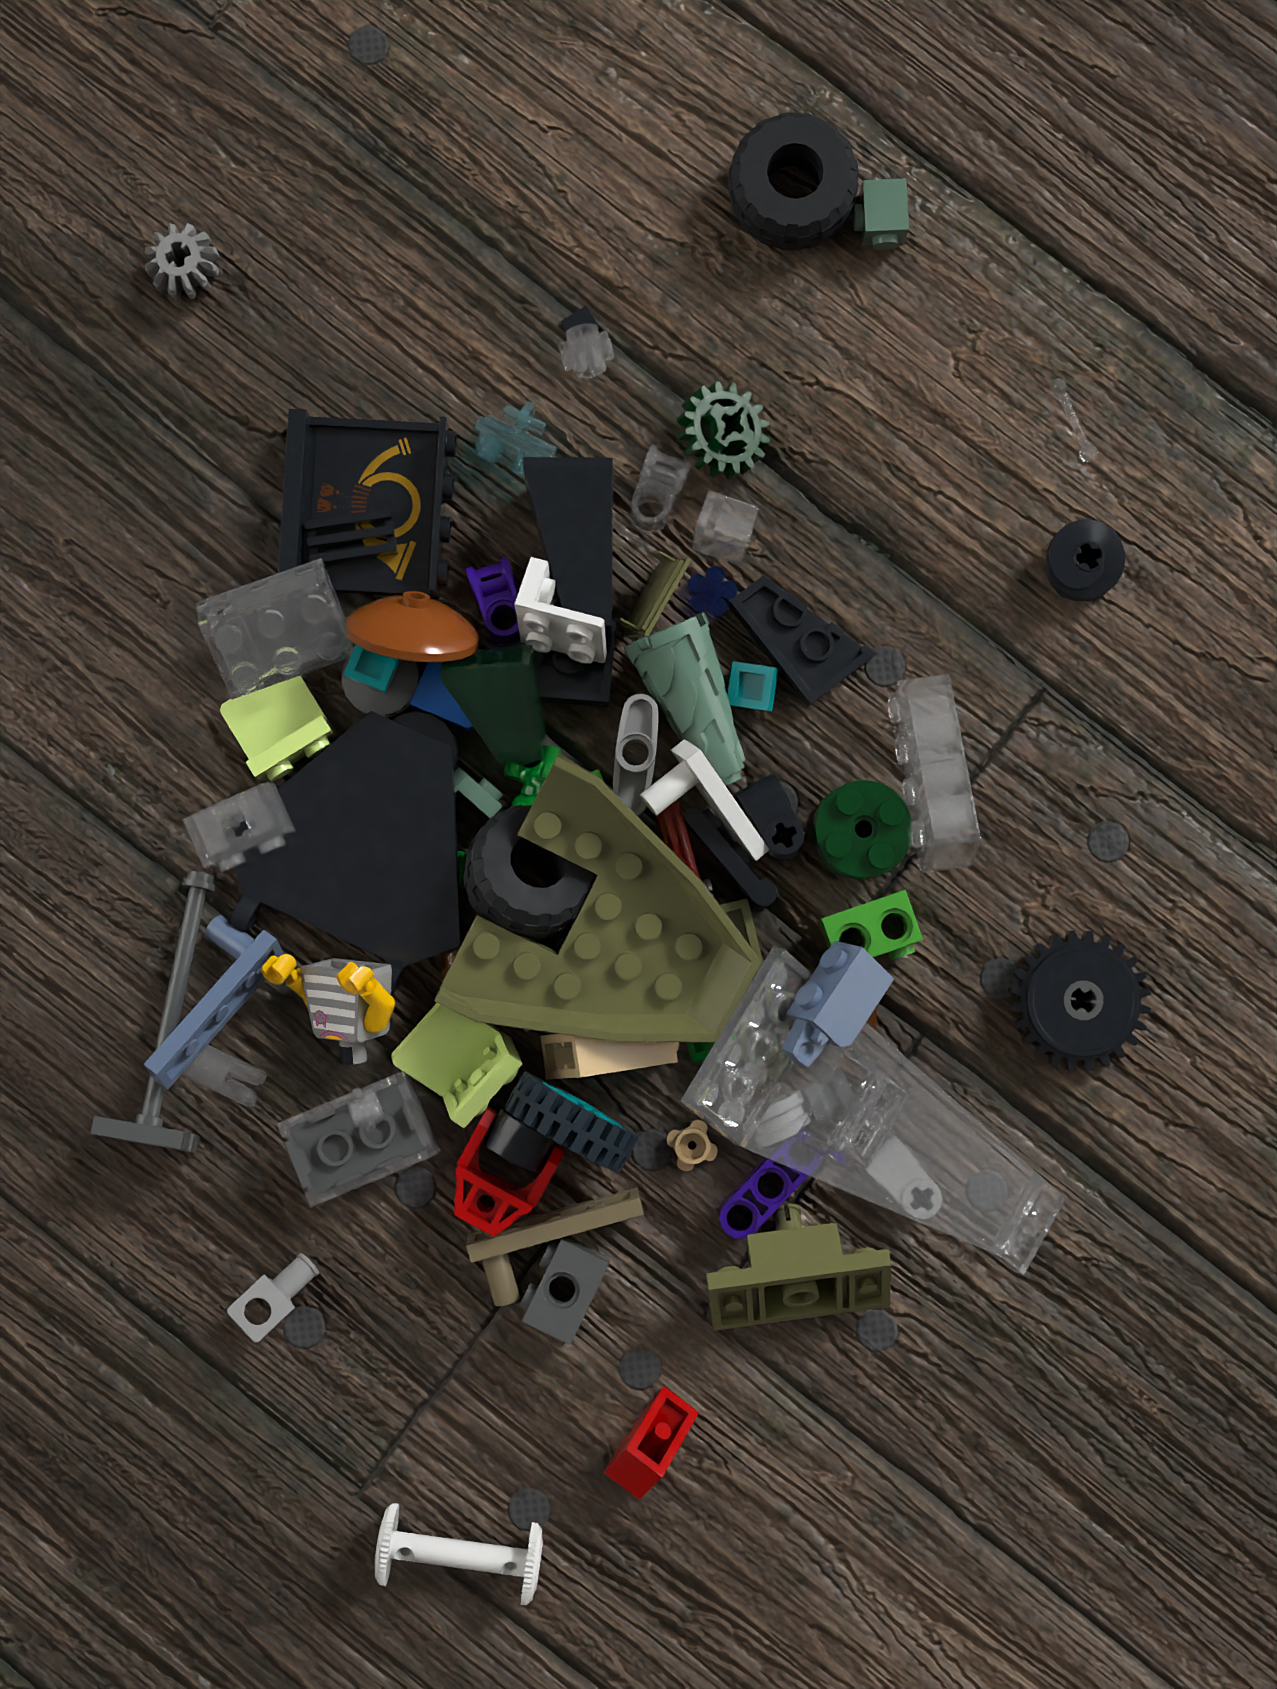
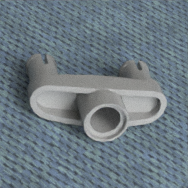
(639, 726)

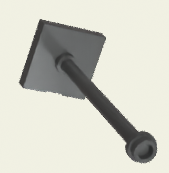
(147, 1125)

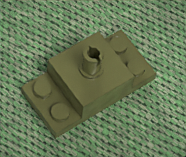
(798, 1276)

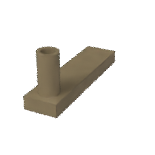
(541, 1229)

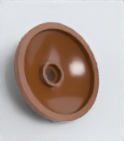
(412, 629)

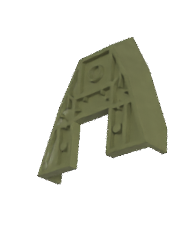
(642, 957)

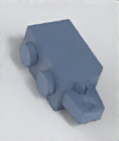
(835, 1002)

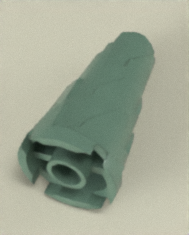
(689, 688)

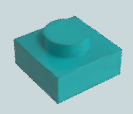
(371, 669)
(752, 686)

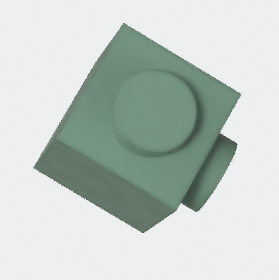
(882, 213)

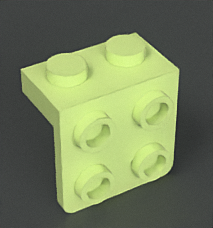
(278, 727)
(458, 1060)

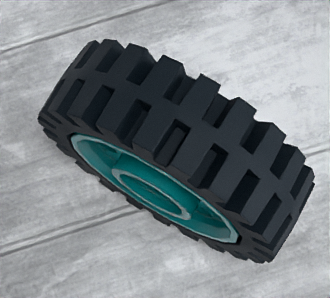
(571, 1122)

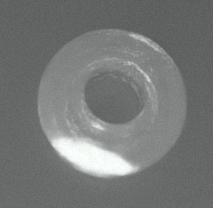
(365, 1108)

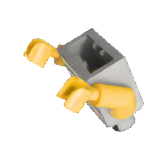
(343, 997)

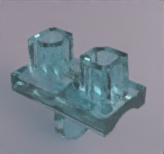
(497, 434)

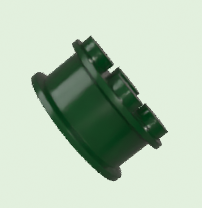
(886, 823)

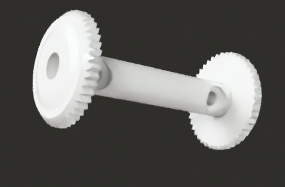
(457, 1553)

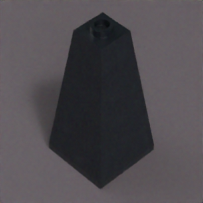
(575, 527)

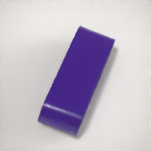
(760, 1205)

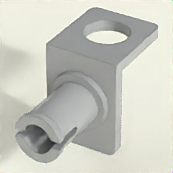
(277, 1295)

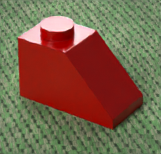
(651, 1443)

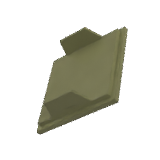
(654, 596)

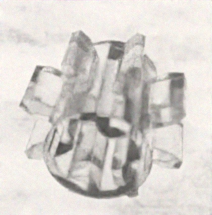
(586, 350)

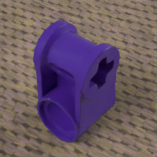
(496, 594)

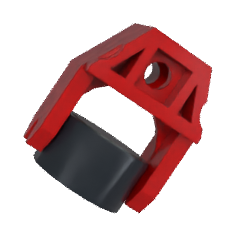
(517, 1144)

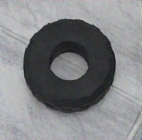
(802, 143)
(504, 897)

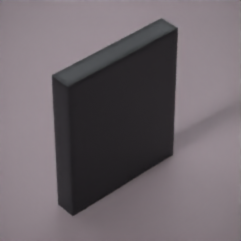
(581, 316)

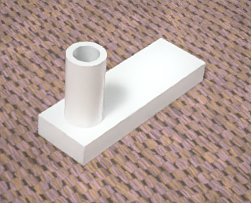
(698, 772)

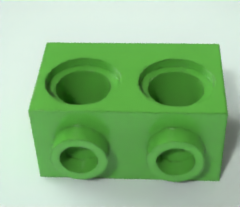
(868, 920)

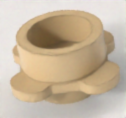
(704, 1148)

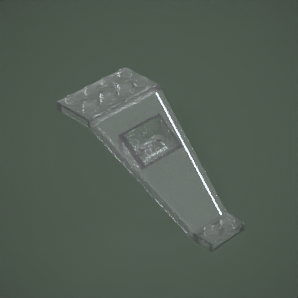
(867, 1125)

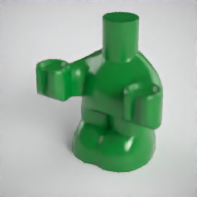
(531, 777)

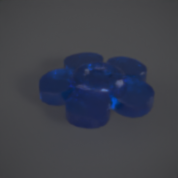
(711, 592)

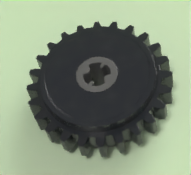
(1079, 1032)

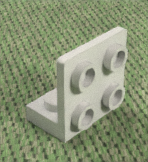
(555, 627)

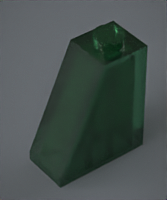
(500, 700)

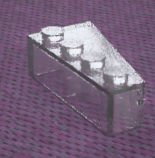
(935, 772)

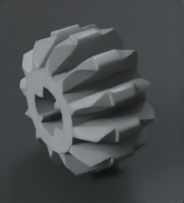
(166, 259)

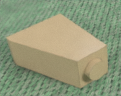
(582, 1056)

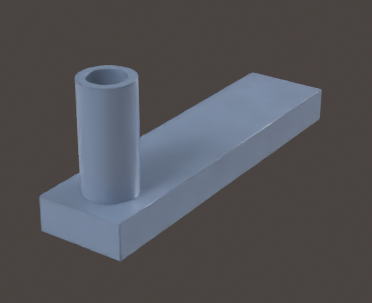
(218, 1004)

